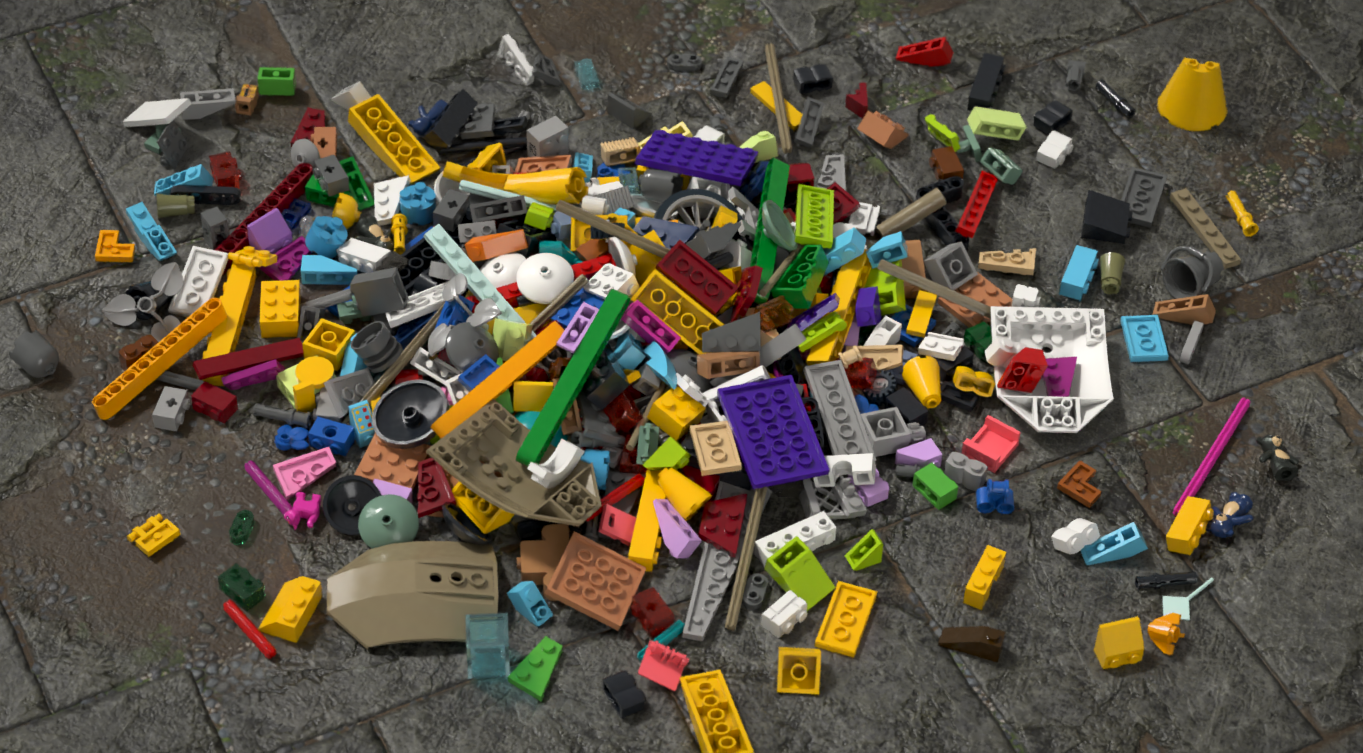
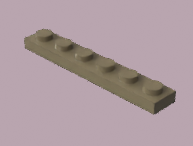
(1204, 227)

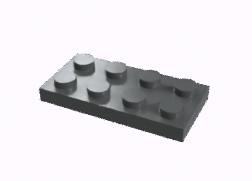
(1143, 194)

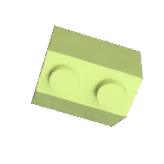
(510, 337)

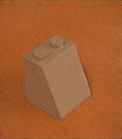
(915, 264)

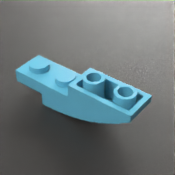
(149, 232)

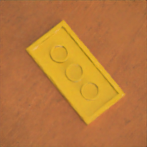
(846, 619)

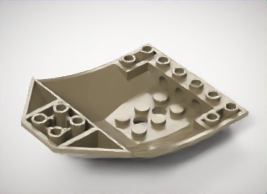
(495, 439)
(391, 599)

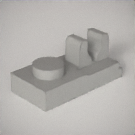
(849, 499)

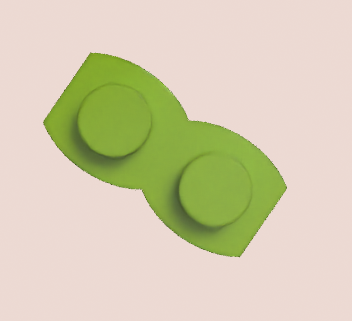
(539, 216)

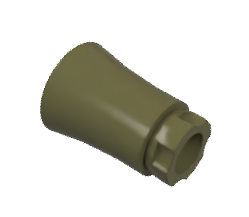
(174, 205)
(1111, 272)

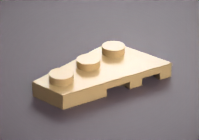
(1014, 262)
(884, 356)

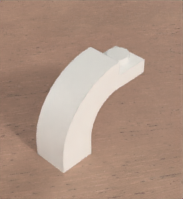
(558, 466)

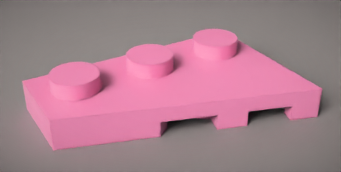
(303, 470)

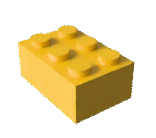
(280, 308)

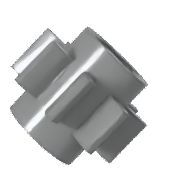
(917, 433)

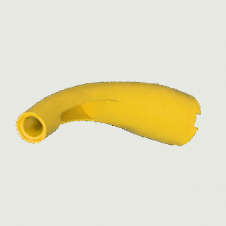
(544, 186)

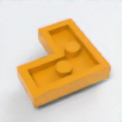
(110, 251)

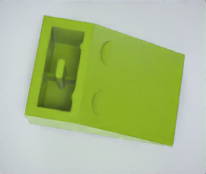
(890, 290)
(799, 571)

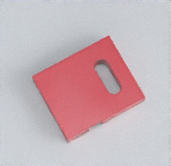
(621, 525)

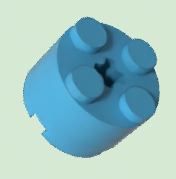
(418, 203)
(326, 236)
(601, 464)

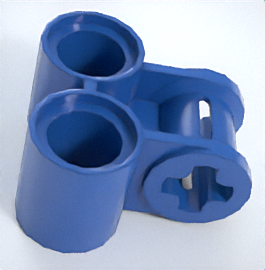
(995, 496)

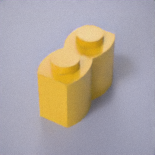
(968, 380)

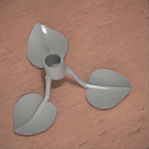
(123, 307)
(484, 312)

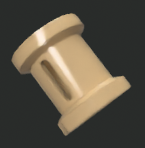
(850, 356)

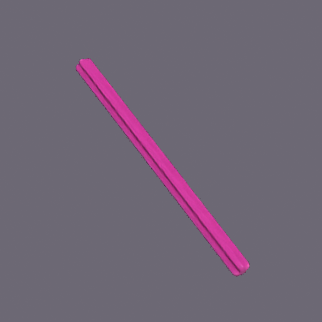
(1214, 453)

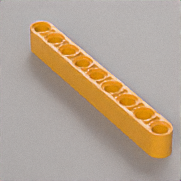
(159, 358)
(500, 379)

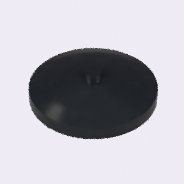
(407, 412)

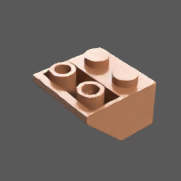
(882, 129)

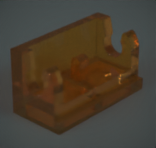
(774, 313)

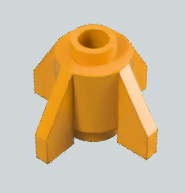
(1164, 632)

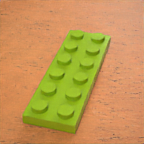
(814, 216)

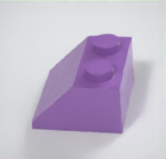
(269, 232)

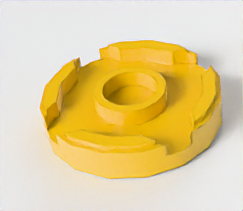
(316, 369)

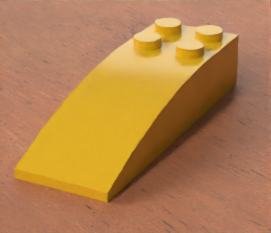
(391, 139)
(676, 309)
(714, 714)

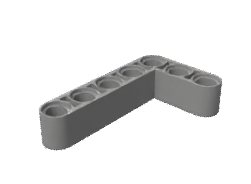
(772, 350)

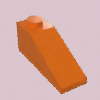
(495, 245)

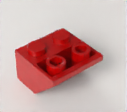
(1024, 371)

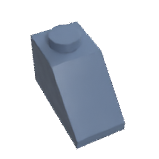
(561, 226)

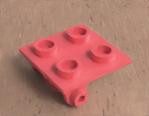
(662, 665)

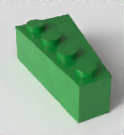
(802, 277)

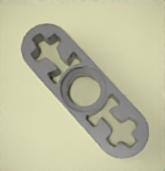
(1191, 342)

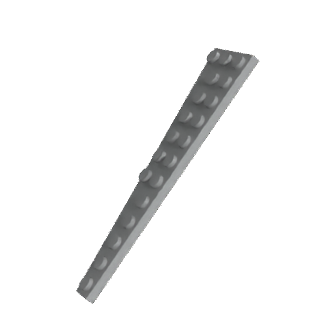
(715, 571)

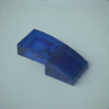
(296, 211)

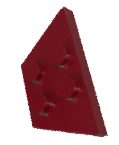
(746, 292)
(723, 522)

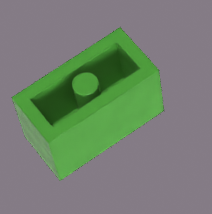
(276, 81)
(935, 486)

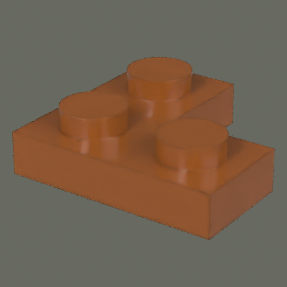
(1076, 484)

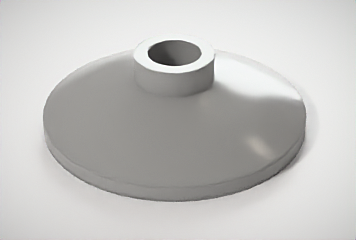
(304, 152)

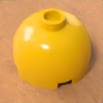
(347, 210)

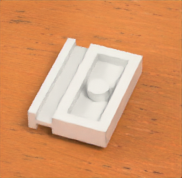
(865, 218)
(941, 346)
(691, 389)

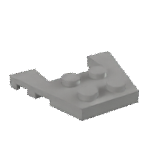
(750, 211)

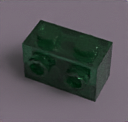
(241, 587)

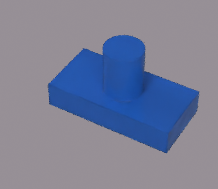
(477, 372)

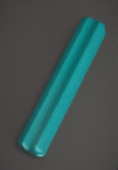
(665, 637)

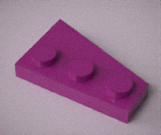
(288, 260)
(253, 375)
(1059, 376)

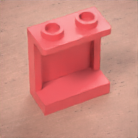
(992, 443)

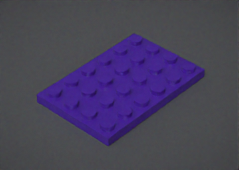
(697, 157)
(772, 431)

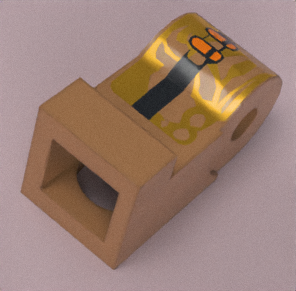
(248, 96)

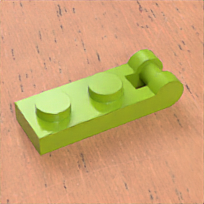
(942, 133)
(821, 330)

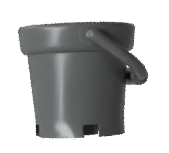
(1191, 273)

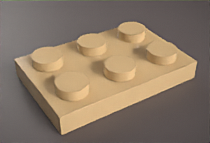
(715, 448)

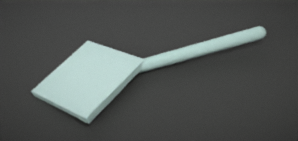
(1181, 604)

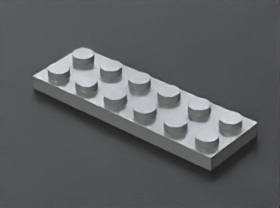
(838, 409)

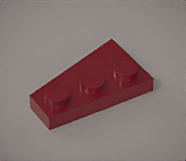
(311, 119)
(433, 488)

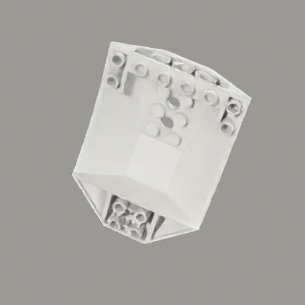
(1068, 334)

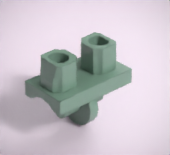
(348, 311)

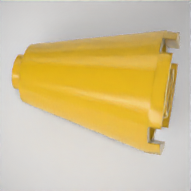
(923, 379)
(682, 492)

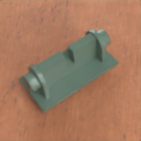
(647, 442)

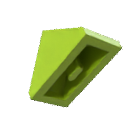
(866, 552)

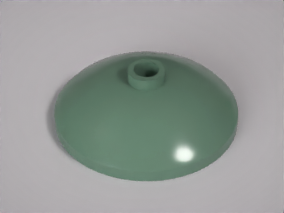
(778, 226)
(401, 527)

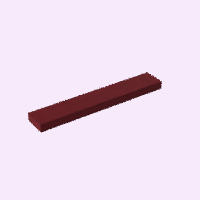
(248, 358)

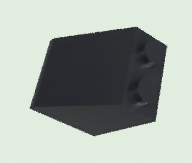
(1106, 218)

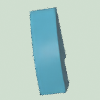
(661, 364)

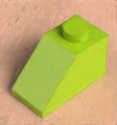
(668, 456)

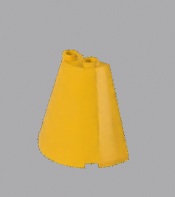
(1194, 96)

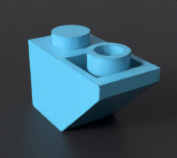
(530, 602)

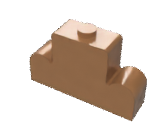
(541, 557)

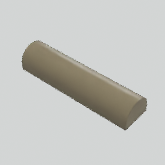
(912, 214)

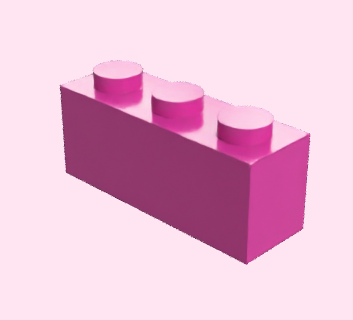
(650, 326)

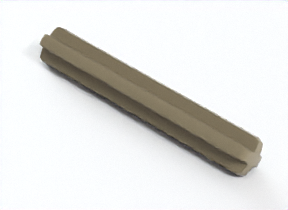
(559, 302)

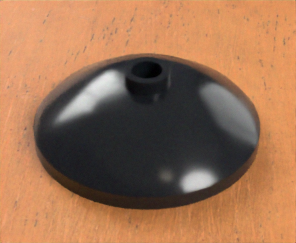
(345, 492)
(462, 526)

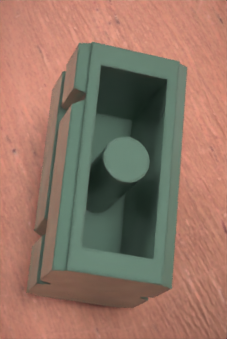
(1001, 166)

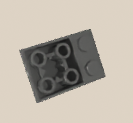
(712, 242)

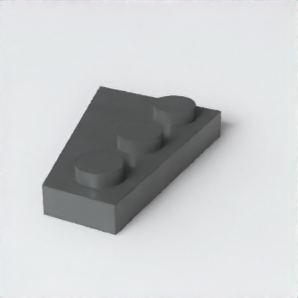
(480, 123)
(734, 336)

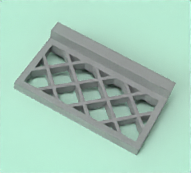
(812, 503)

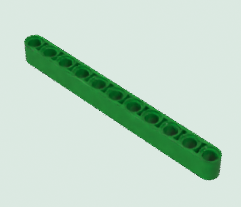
(764, 248)
(573, 378)

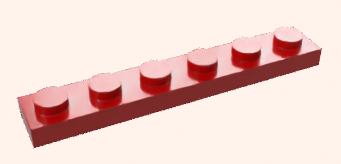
(976, 204)

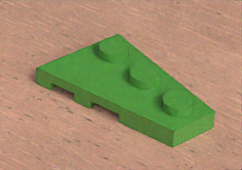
(536, 669)

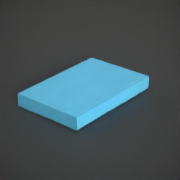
(1144, 338)

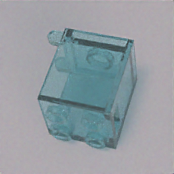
(487, 645)

